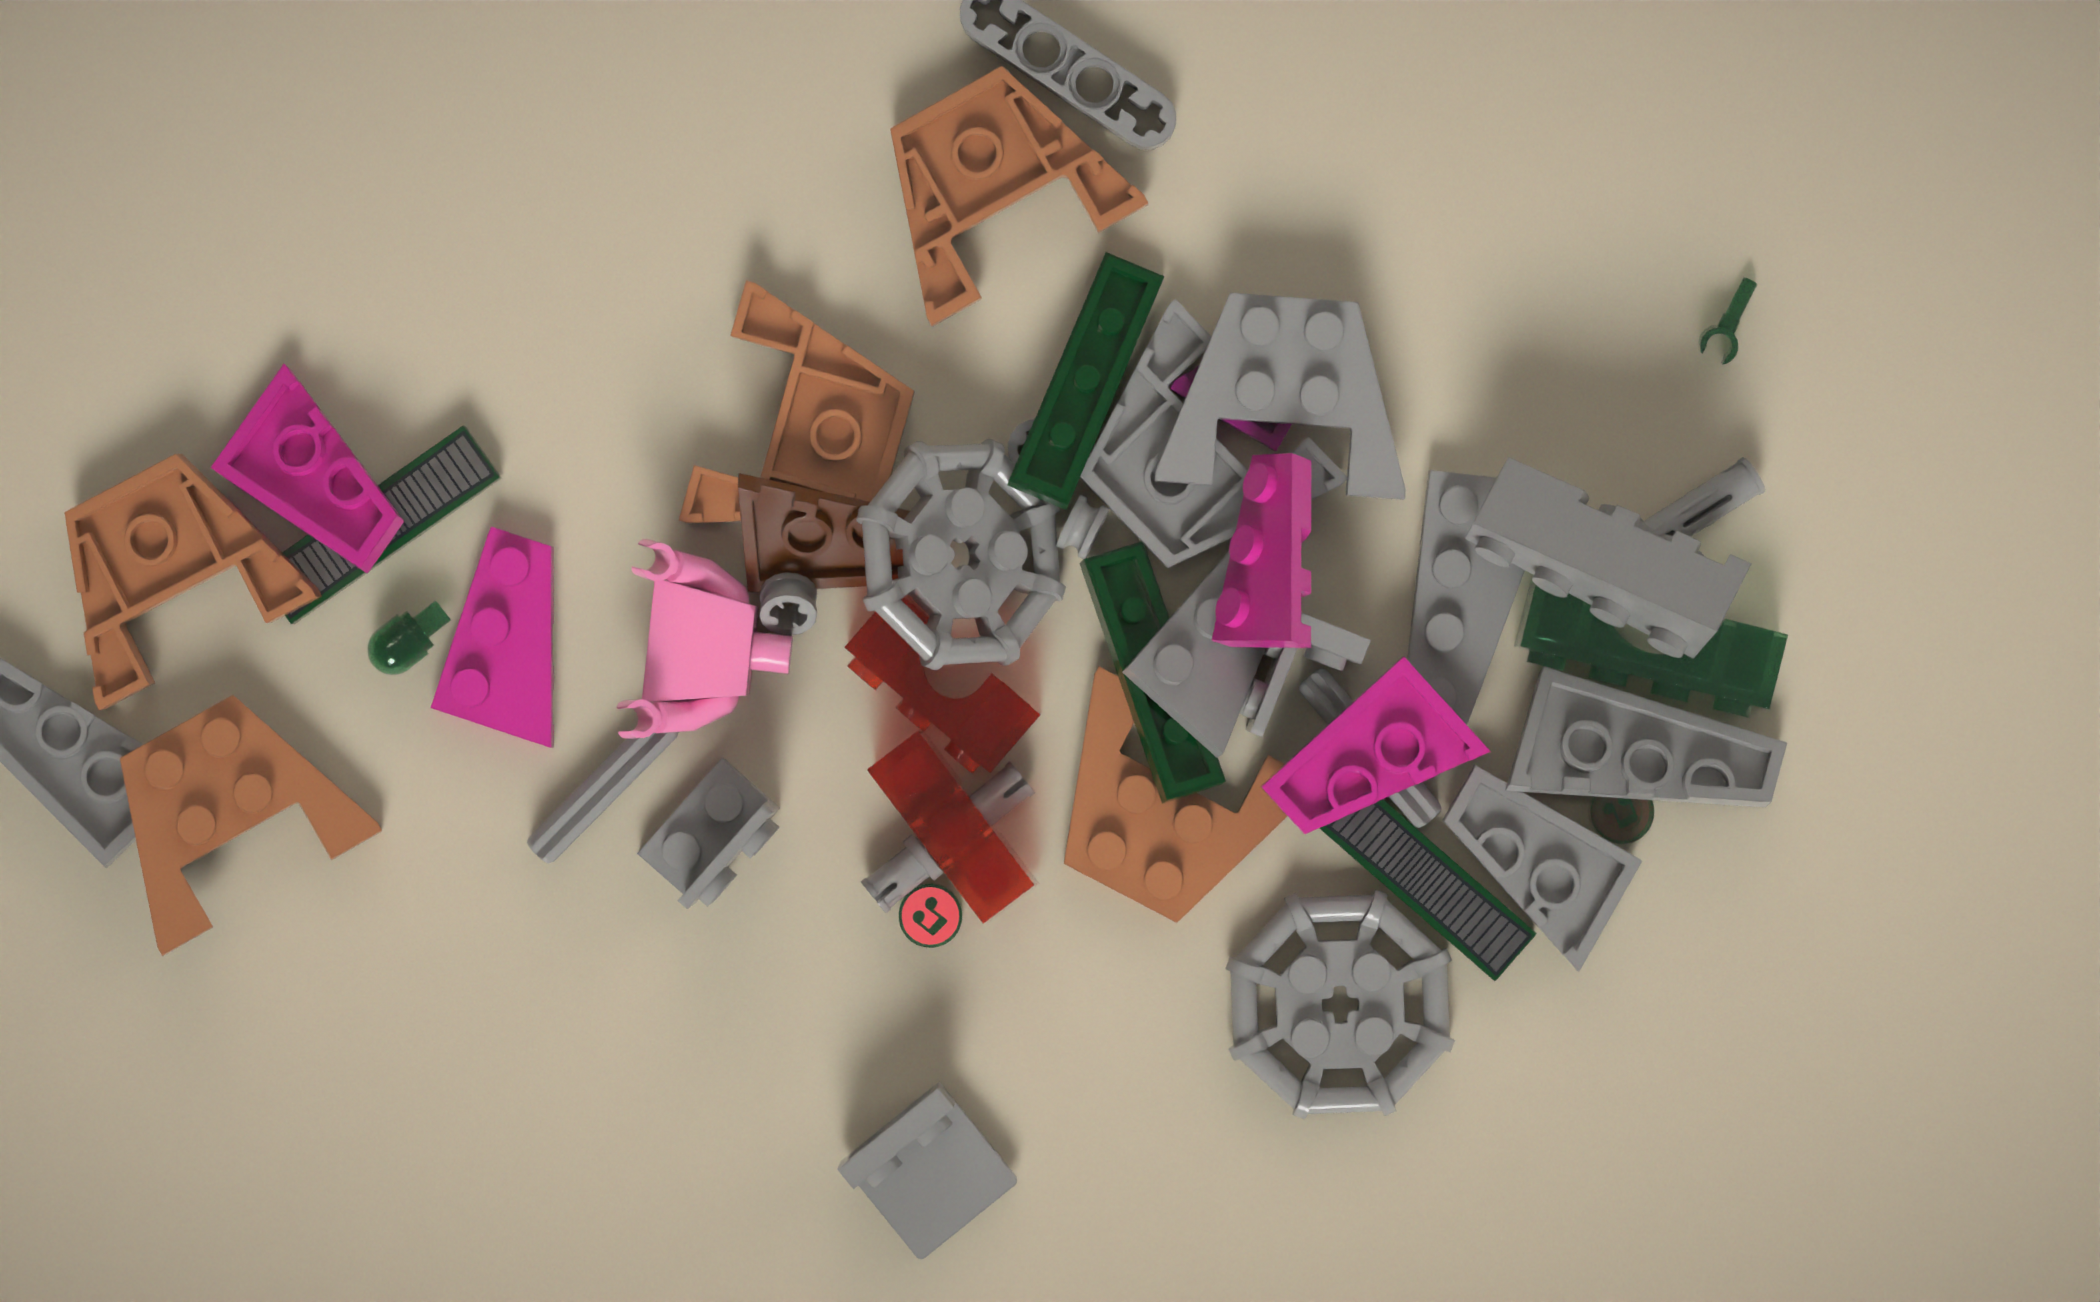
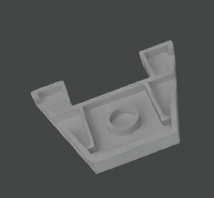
(1287, 366)
(1173, 517)

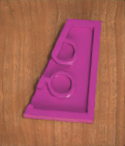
(308, 474)
(1264, 567)
(503, 643)
(1374, 748)

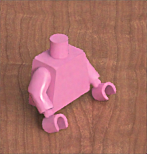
(699, 645)

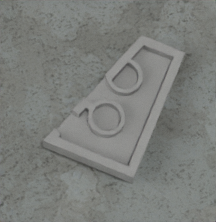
(1193, 676)
(1543, 860)

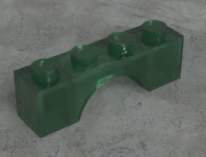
(1734, 666)

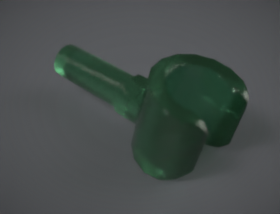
(1730, 320)

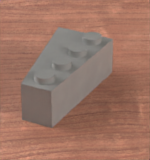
(1606, 559)

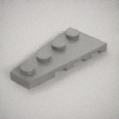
(1458, 594)
(1629, 747)
(67, 762)

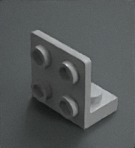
(1328, 646)
(709, 833)
(928, 1171)

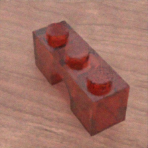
(979, 725)
(952, 826)

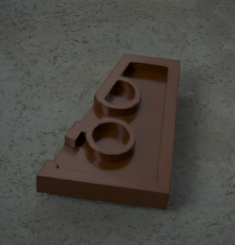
(804, 534)

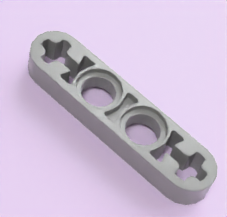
(1062, 74)

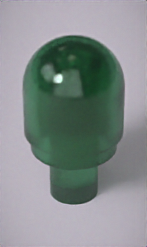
(405, 639)

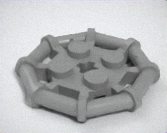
(993, 548)
(1314, 1031)

